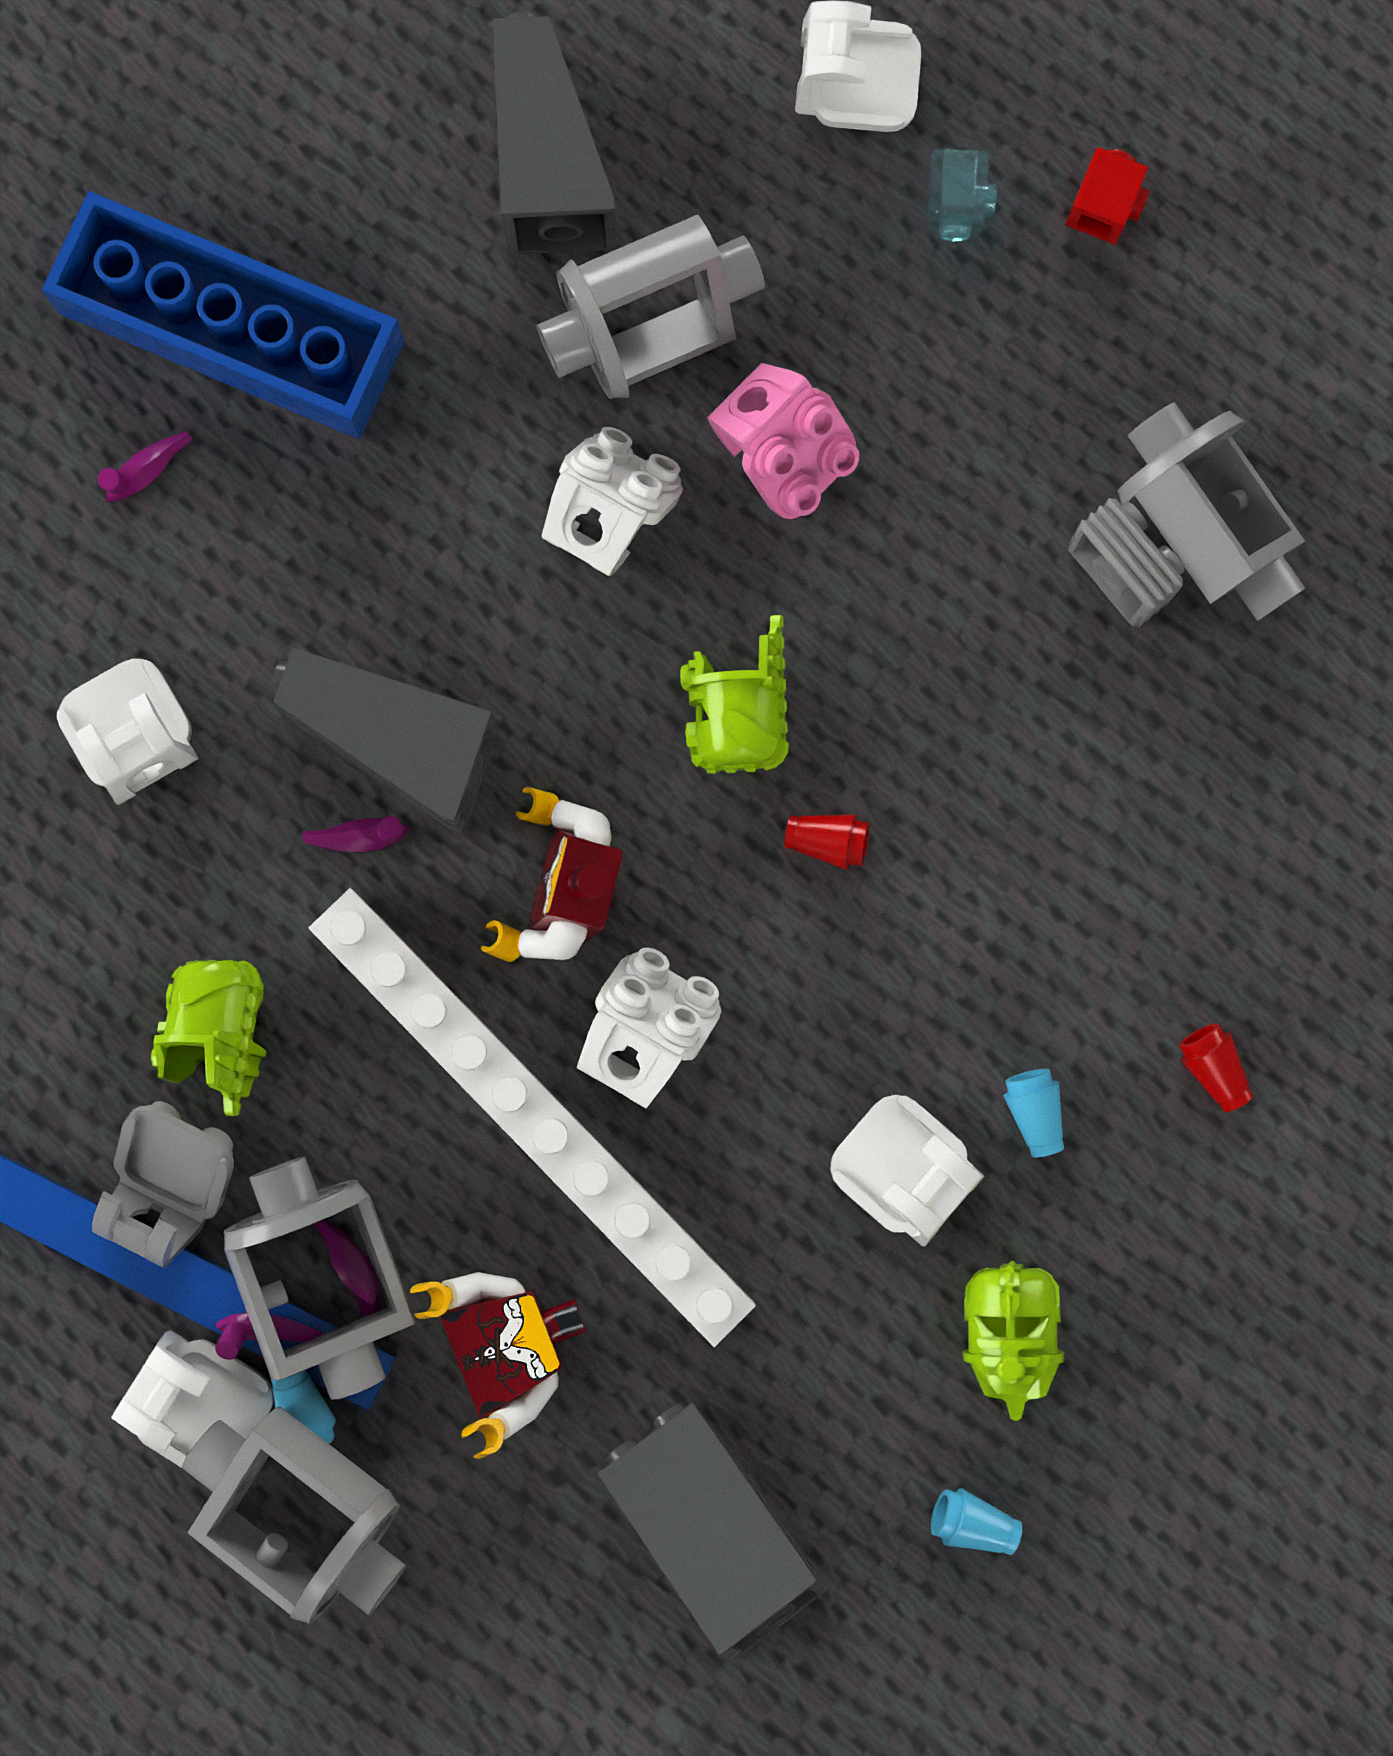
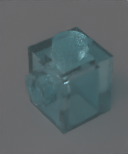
(959, 193)

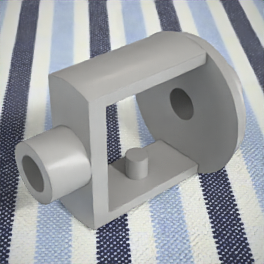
(636, 270)
(1214, 509)
(287, 1204)
(356, 1565)

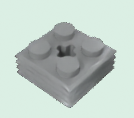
(1126, 562)

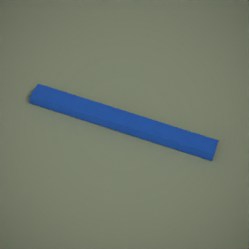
(187, 1285)

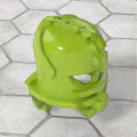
(743, 710)
(213, 1022)
(1013, 1333)

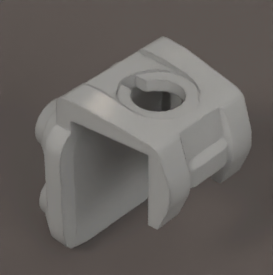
(168, 1170)

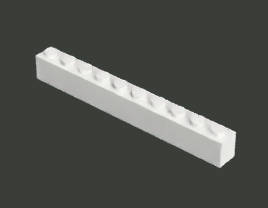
(533, 1117)

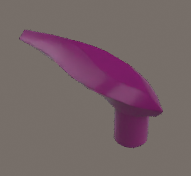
(141, 468)
(359, 835)
(352, 1267)
(238, 1329)

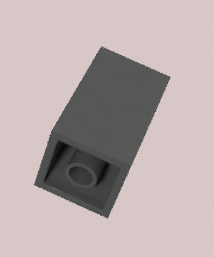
(548, 162)
(399, 734)
(711, 1531)

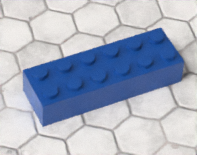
(224, 315)

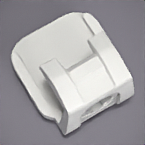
(857, 68)
(619, 485)
(127, 728)
(653, 1014)
(904, 1168)
(188, 1390)

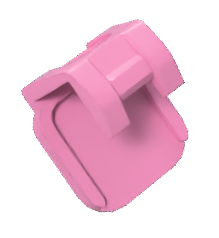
(788, 437)

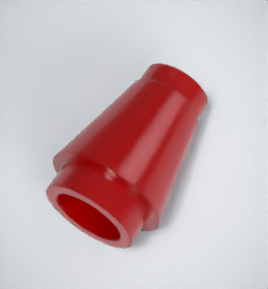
(829, 838)
(1216, 1066)

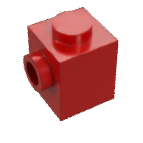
(1109, 195)

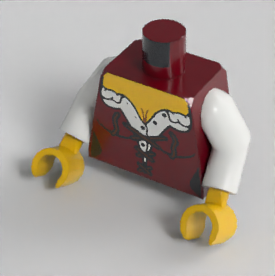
(572, 887)
(502, 1348)

